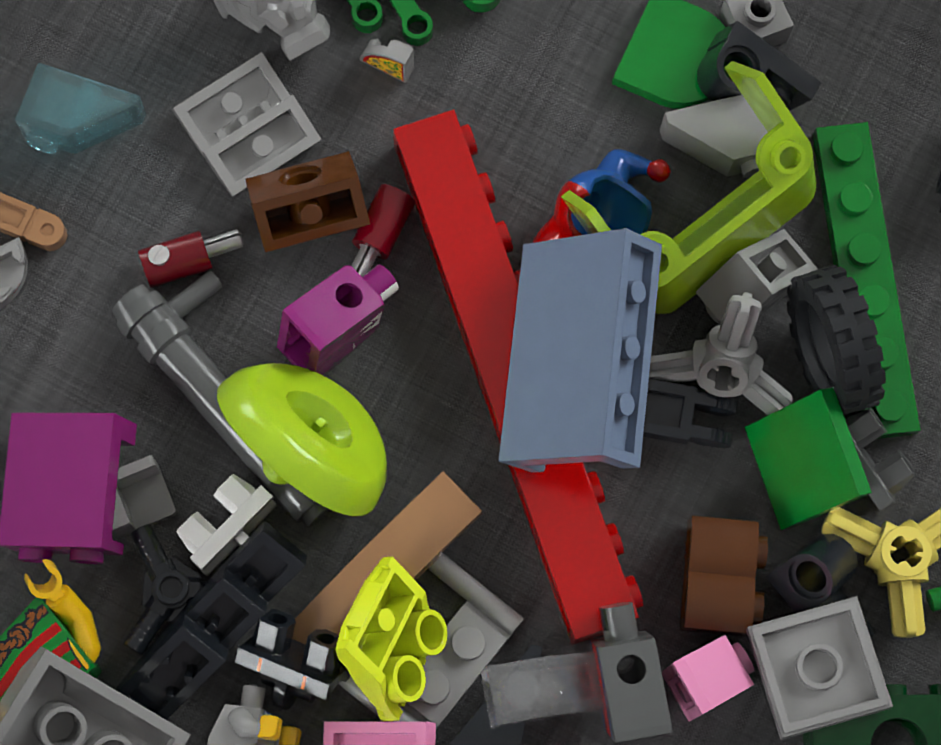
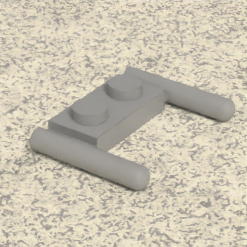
(471, 644)

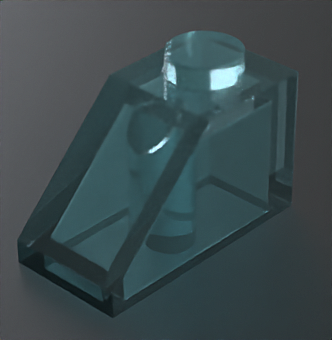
(74, 111)

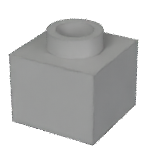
(773, 27)

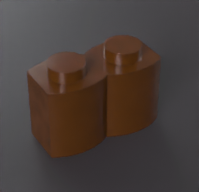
(721, 576)

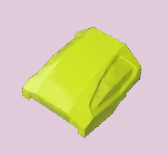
(389, 638)

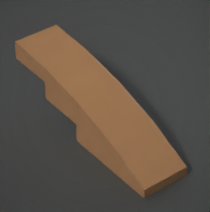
(412, 538)

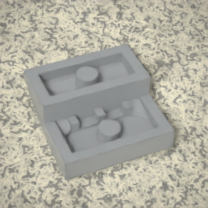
(246, 124)

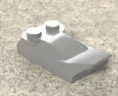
(66, 706)

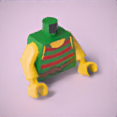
(58, 624)

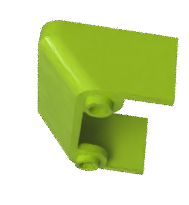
(745, 215)

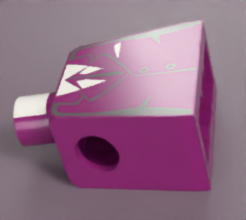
(334, 317)

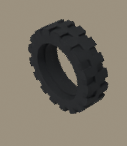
(836, 338)

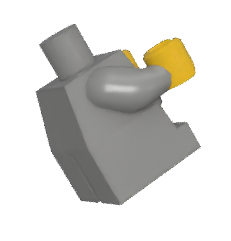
(251, 723)

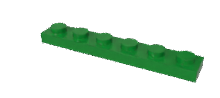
(863, 250)

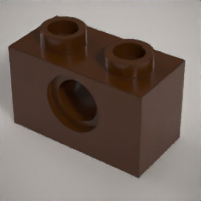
(307, 201)

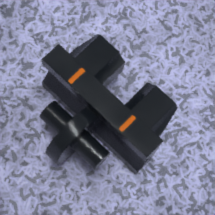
(289, 665)

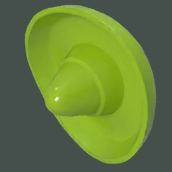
(308, 434)

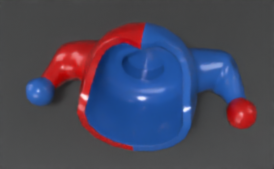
(610, 194)

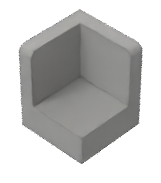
(141, 497)

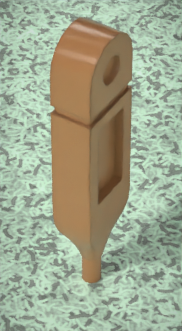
(30, 224)

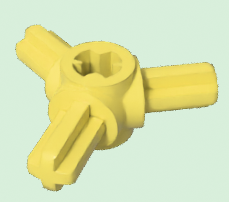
(901, 579)

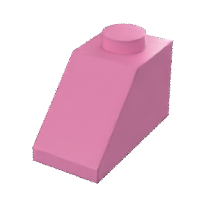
(709, 676)

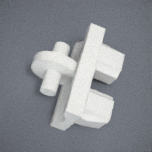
(213, 545)

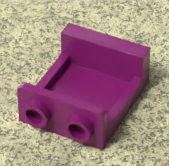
(63, 485)

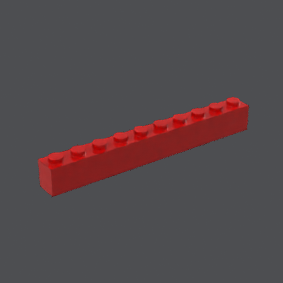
(483, 292)

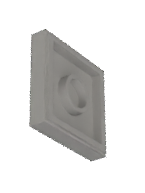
(819, 668)

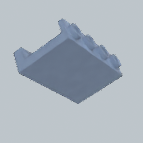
(581, 351)

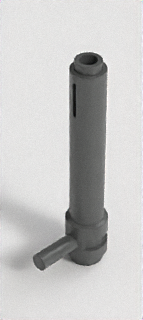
(167, 342)

